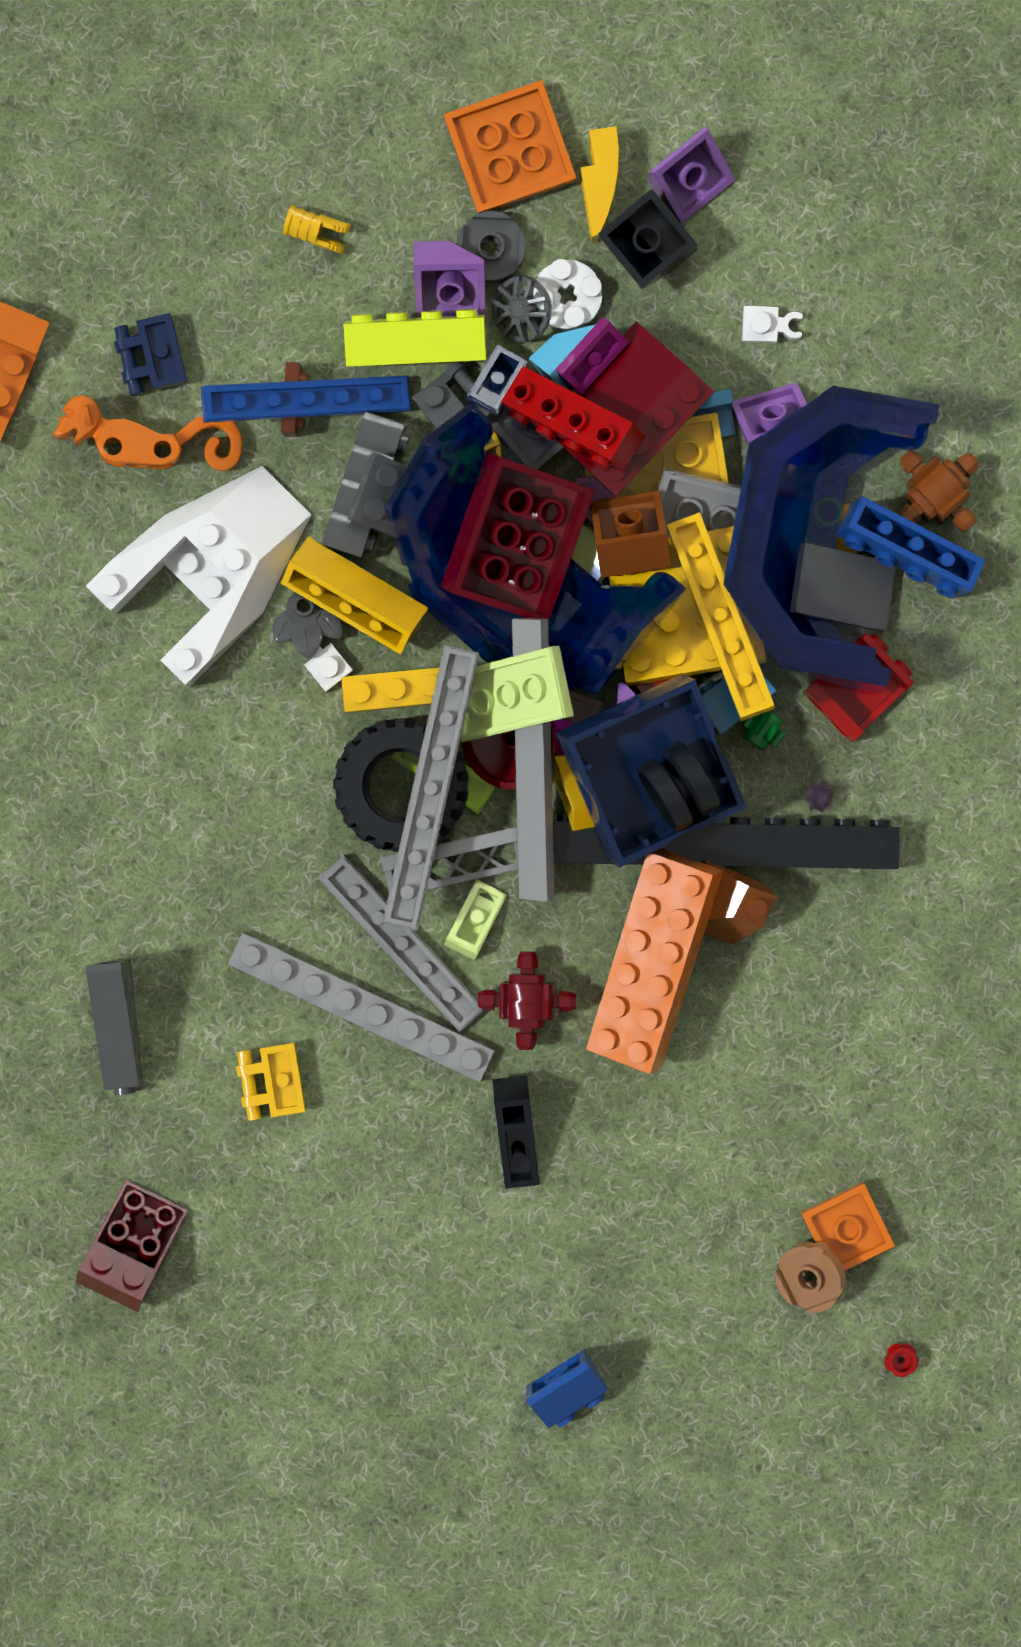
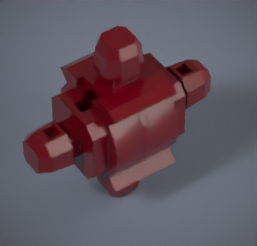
(526, 1000)

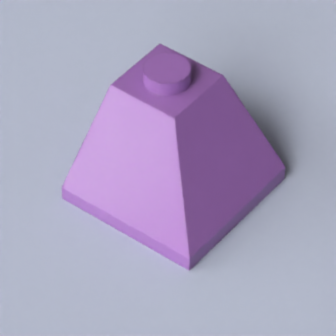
(448, 278)
(766, 409)

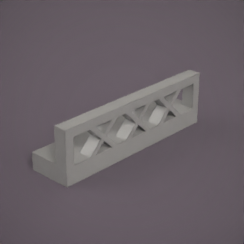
(461, 847)

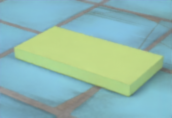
(517, 694)

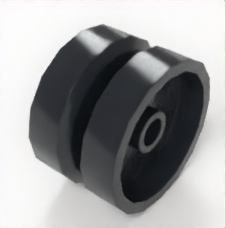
(678, 787)

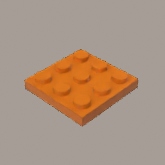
(510, 147)

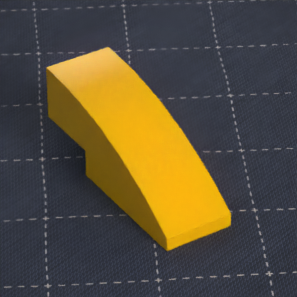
(600, 178)

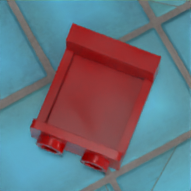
(856, 709)

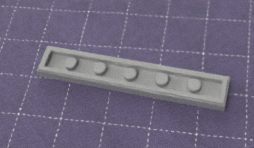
(401, 944)

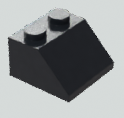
(648, 240)

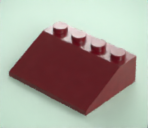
(649, 390)
(517, 538)

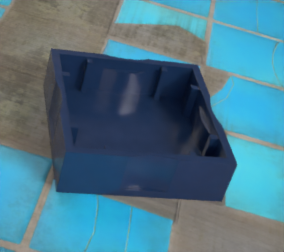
(616, 740)

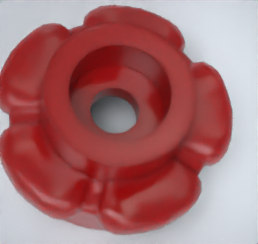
(910, 1360)

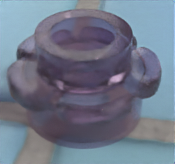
(819, 796)

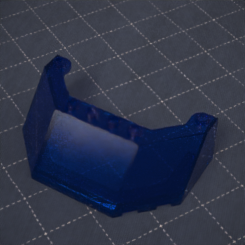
(796, 496)
(590, 621)

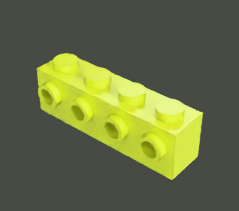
(415, 340)

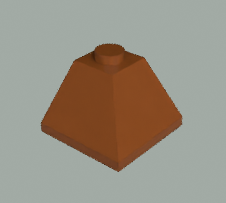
(739, 906)

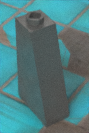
(116, 1025)

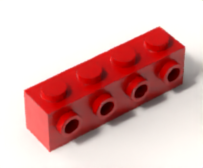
(572, 419)

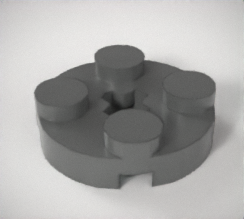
(506, 234)

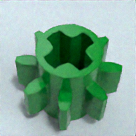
(763, 730)

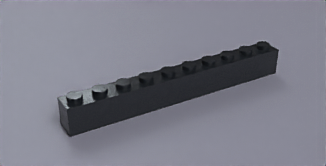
(755, 845)

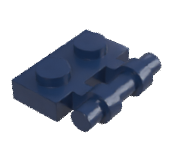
(161, 353)

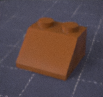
(630, 534)

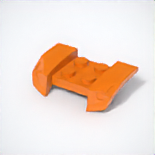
(19, 346)

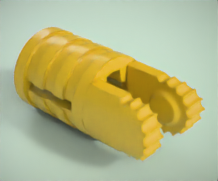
(309, 225)

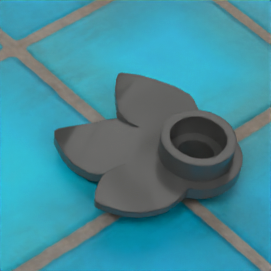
(306, 628)

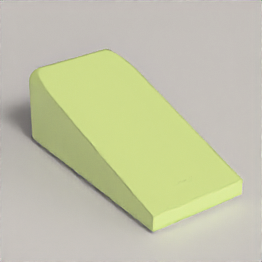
(475, 920)

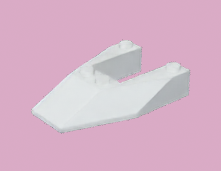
(225, 550)

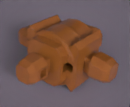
(939, 489)

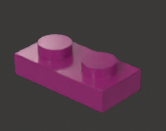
(592, 355)

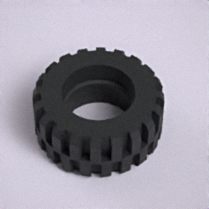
(353, 782)

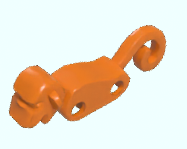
(140, 442)

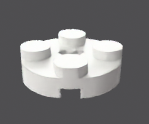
(586, 288)

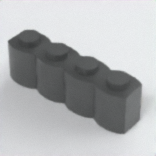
(374, 436)

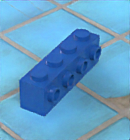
(910, 548)

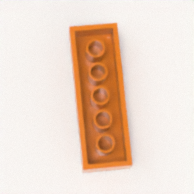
(654, 960)

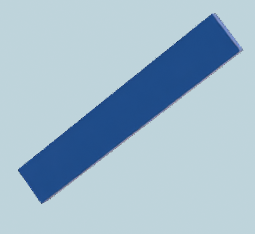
(305, 399)

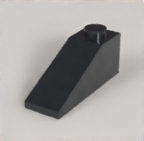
(515, 1131)

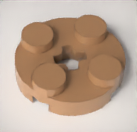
(824, 1264)

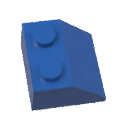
(566, 1390)

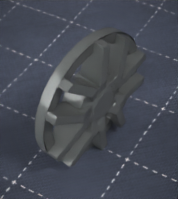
(521, 309)

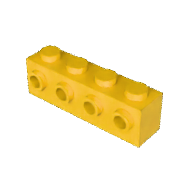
(356, 593)

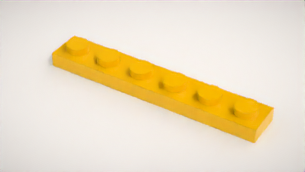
(720, 617)

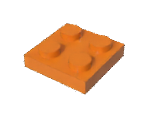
(849, 1226)

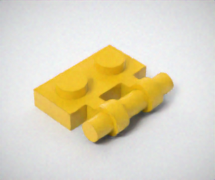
(281, 1081)

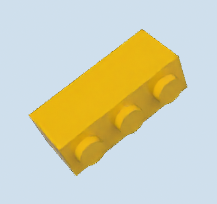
(389, 690)

